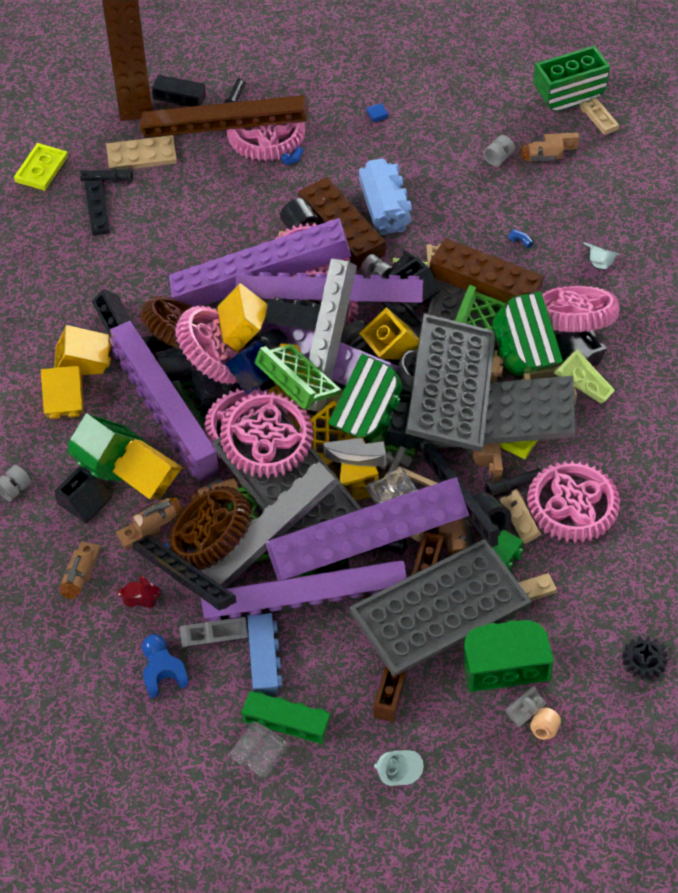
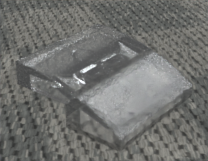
(391, 486)
(259, 749)

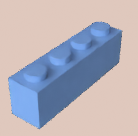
(262, 654)

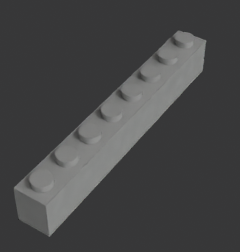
(331, 321)
(274, 523)

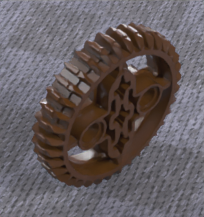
(161, 316)
(211, 526)

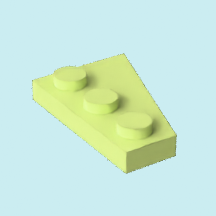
(585, 377)

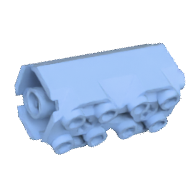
(384, 197)

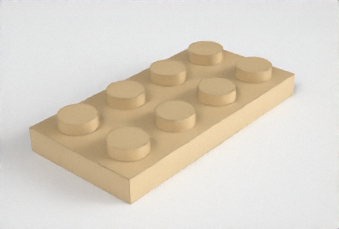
(141, 153)

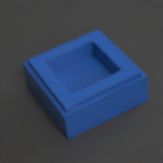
(377, 112)

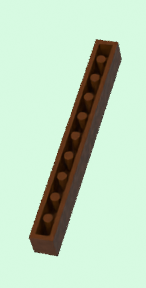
(224, 116)
(391, 687)

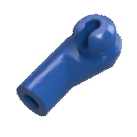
(295, 157)
(523, 237)

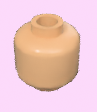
(545, 723)

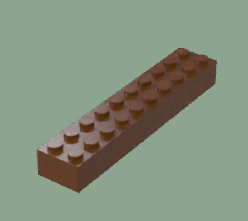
(127, 57)

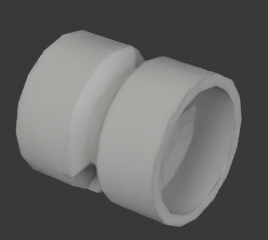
(499, 150)
(373, 264)
(15, 480)

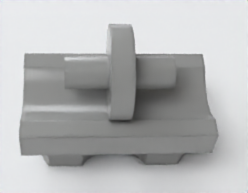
(399, 458)
(525, 706)

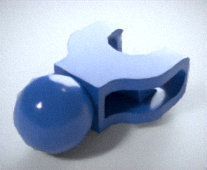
(161, 665)

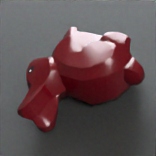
(139, 594)

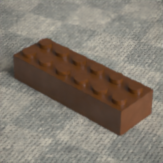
(331, 204)
(490, 275)

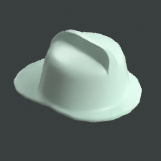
(601, 258)
(399, 767)

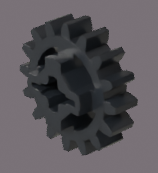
(655, 658)

